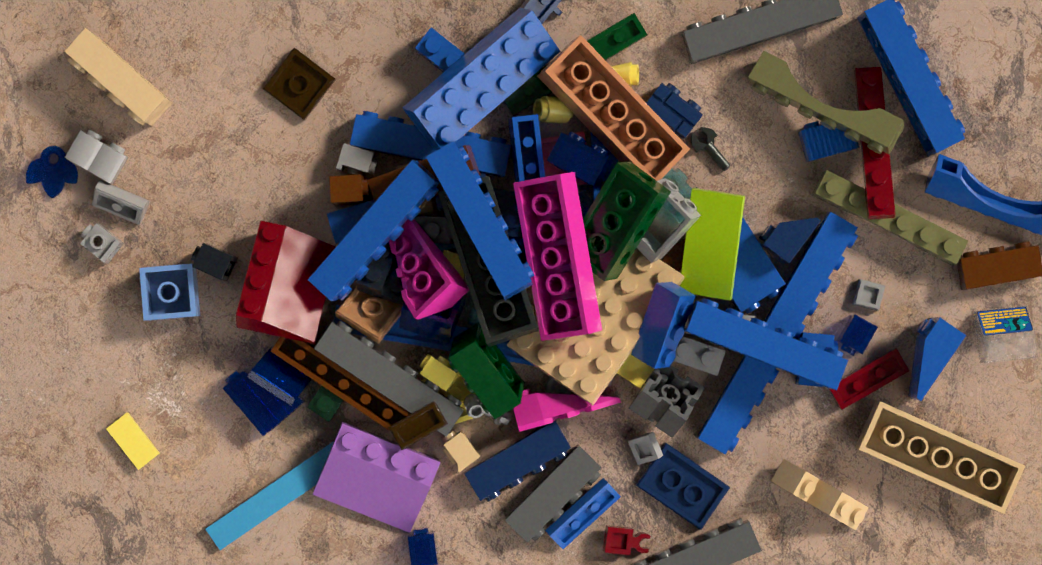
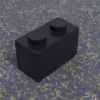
(213, 261)

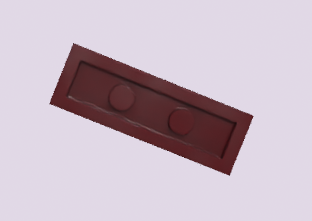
(869, 378)

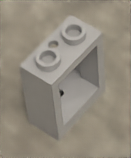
(649, 245)

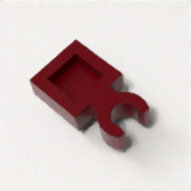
(621, 540)

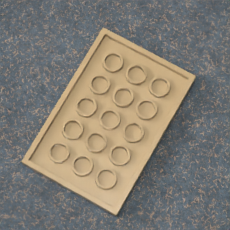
(592, 360)

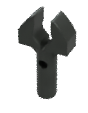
(711, 149)

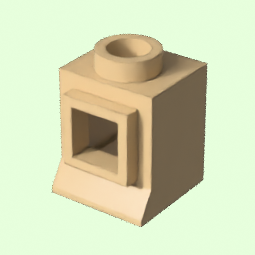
(460, 449)

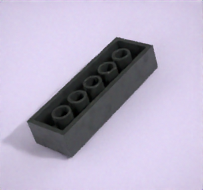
(499, 318)

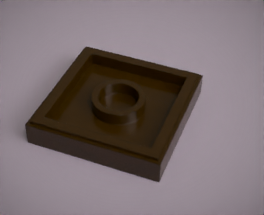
(299, 84)

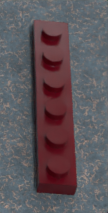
(875, 166)

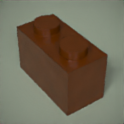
(348, 189)

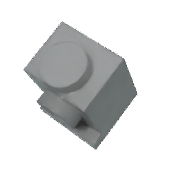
(356, 160)
(110, 244)

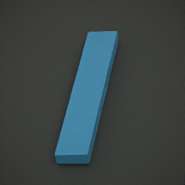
(268, 500)

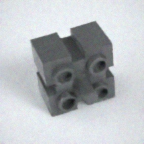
(667, 399)

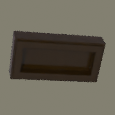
(418, 425)

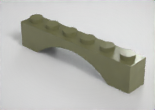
(873, 126)
(905, 224)

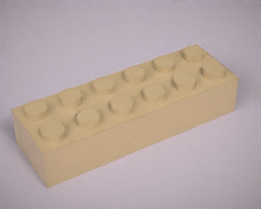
(939, 456)

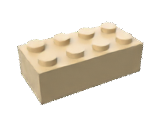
(113, 73)

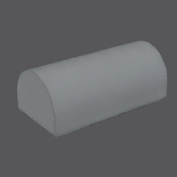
(120, 202)

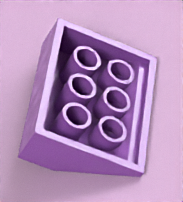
(376, 477)

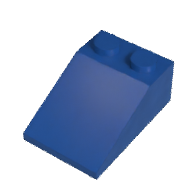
(932, 352)

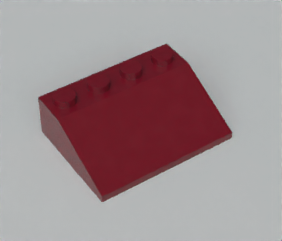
(277, 288)

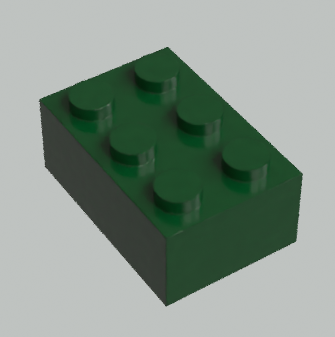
(486, 372)

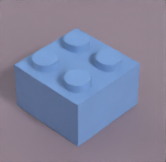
(169, 292)

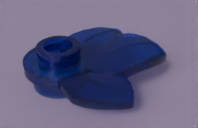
(52, 175)

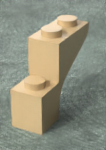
(819, 494)

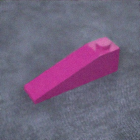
(425, 273)
(544, 407)

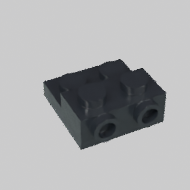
(382, 278)

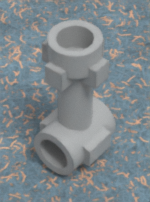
(475, 410)

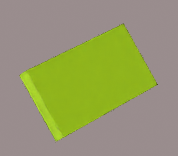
(713, 244)

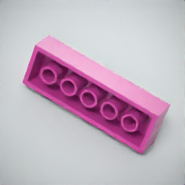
(558, 256)

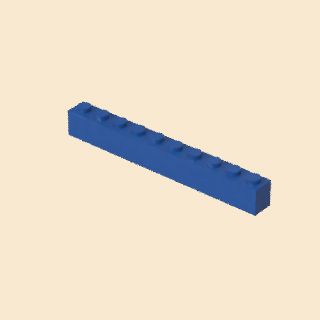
(788, 313)

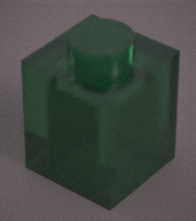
(325, 404)

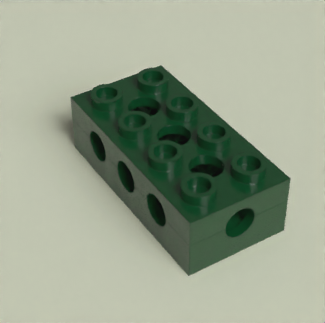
(633, 218)

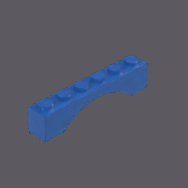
(955, 183)

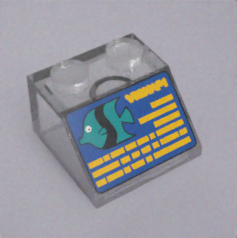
(1005, 334)

